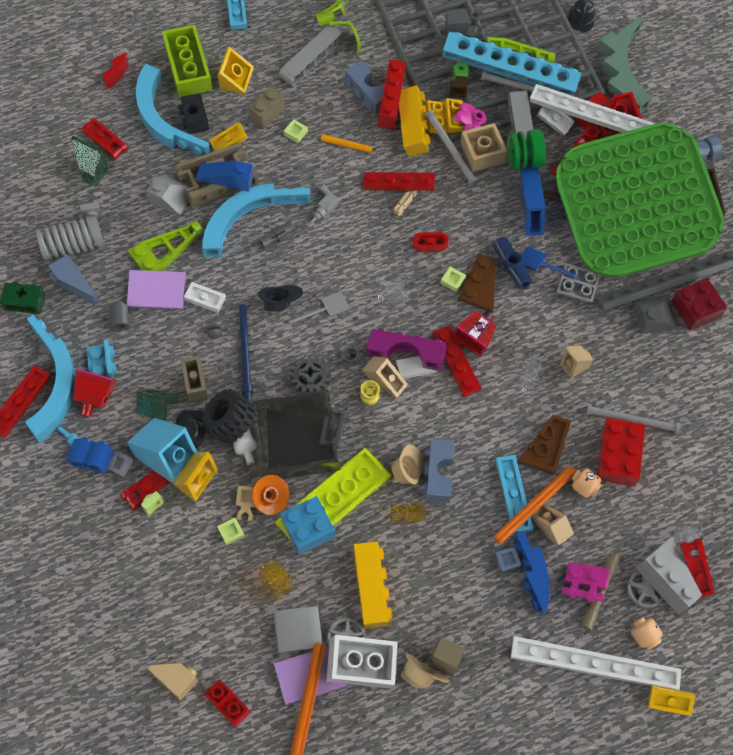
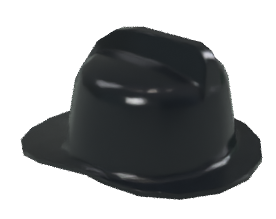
(582, 15)
(279, 298)
(192, 422)

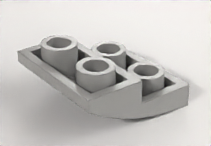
(580, 288)
(297, 629)

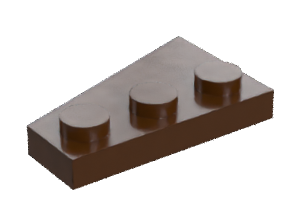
(480, 284)
(547, 446)

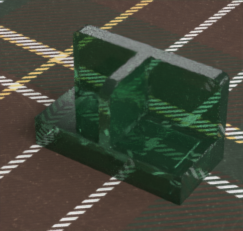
(154, 403)

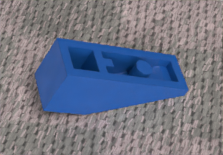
(227, 174)

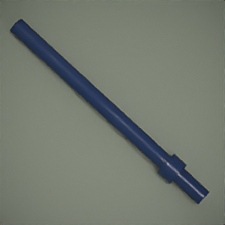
(247, 387)

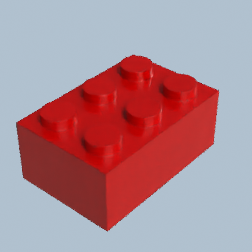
(621, 452)

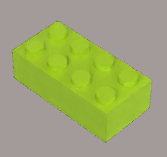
(187, 60)

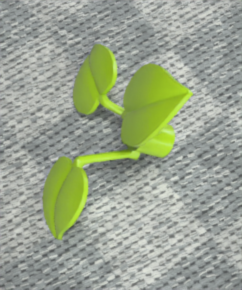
(327, 16)

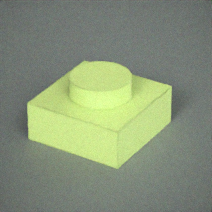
(295, 131)
(453, 279)
(152, 502)
(230, 531)

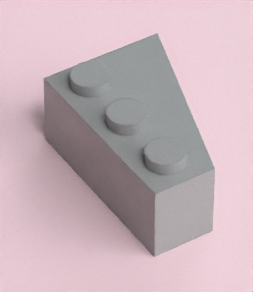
(670, 577)

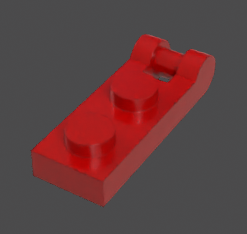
(104, 138)
(147, 485)
(698, 566)

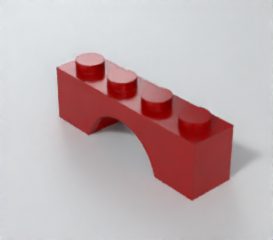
(391, 94)

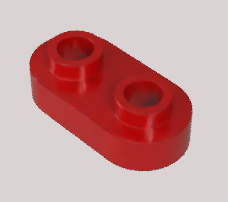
(430, 241)

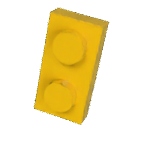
(232, 135)
(671, 700)

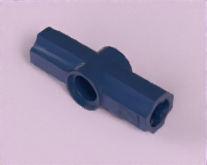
(516, 271)

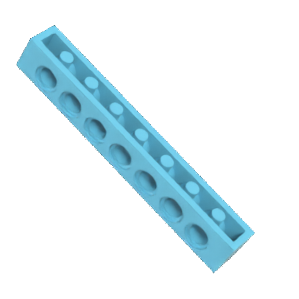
(501, 67)

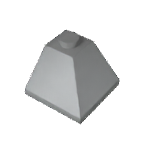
(168, 193)

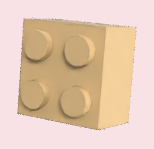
(483, 147)

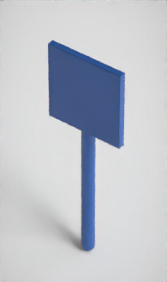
(533, 259)

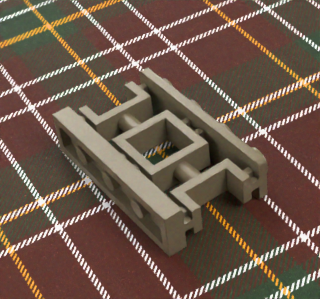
(211, 191)

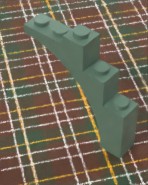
(616, 63)

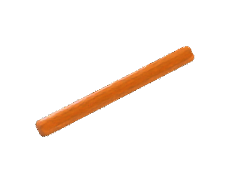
(534, 505)
(308, 699)

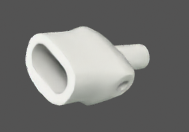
(245, 446)

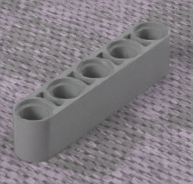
(311, 55)
(520, 112)

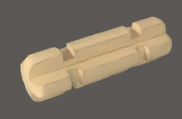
(404, 201)

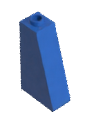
(532, 201)

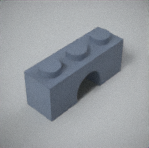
(358, 79)
(438, 487)

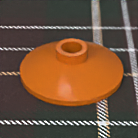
(278, 494)

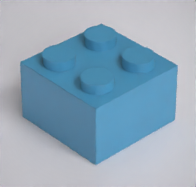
(307, 525)

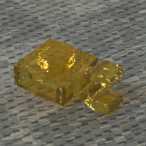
(411, 512)

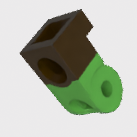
(459, 85)

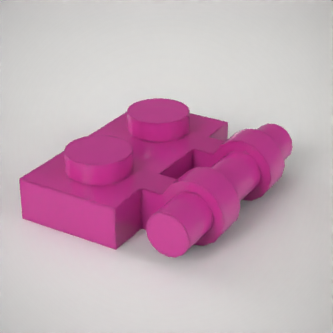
(586, 576)

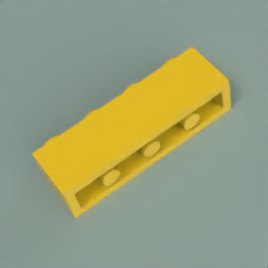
(413, 121)
(371, 585)

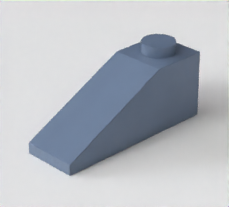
(71, 279)

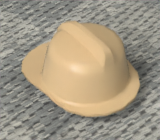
(408, 466)
(419, 674)

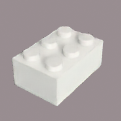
(362, 661)

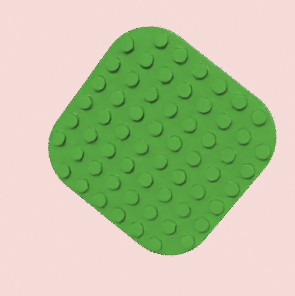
(639, 200)

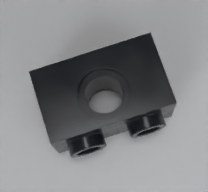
(194, 113)

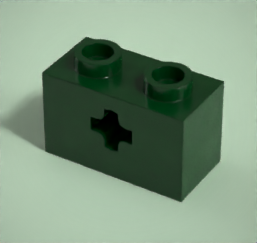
(22, 298)

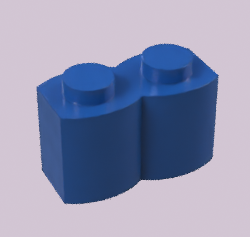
(90, 455)

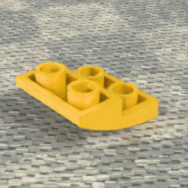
(445, 113)

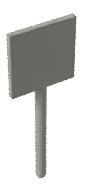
(333, 304)

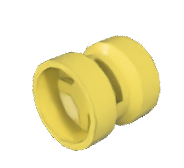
(372, 389)

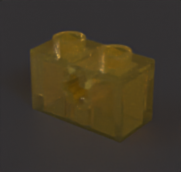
(275, 579)

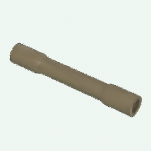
(592, 612)

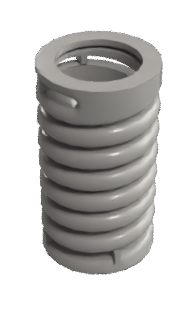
(72, 241)

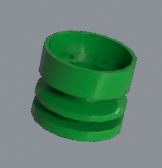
(530, 149)

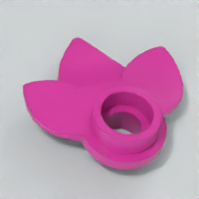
(468, 116)

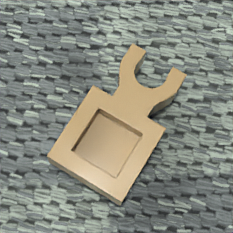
(244, 500)

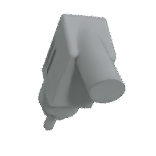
(326, 205)

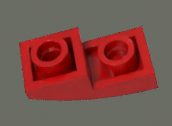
(119, 67)
(227, 703)

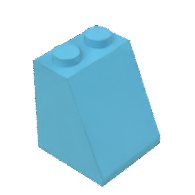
(163, 447)

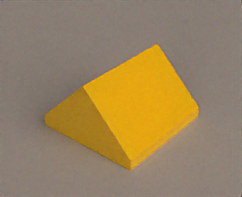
(234, 72)
(196, 475)

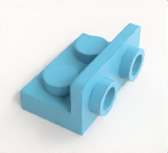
(101, 360)

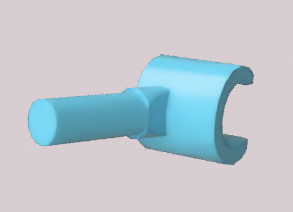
(71, 436)

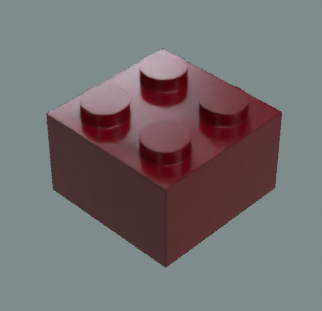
(698, 304)

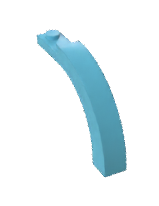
(166, 134)
(241, 204)
(61, 398)

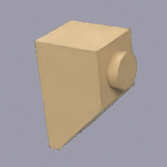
(575, 360)
(385, 374)
(552, 524)
(175, 677)

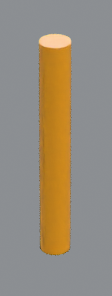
(345, 143)

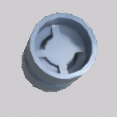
(710, 148)

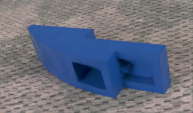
(537, 578)

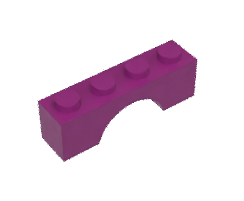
(385, 343)

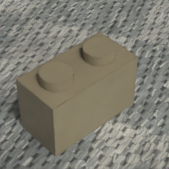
(267, 107)
(194, 379)
(446, 656)

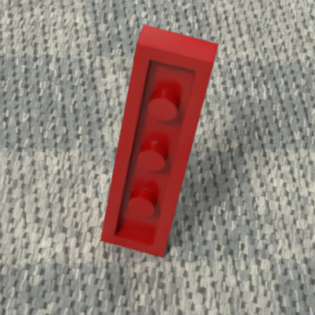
(399, 181)
(457, 362)
(22, 399)

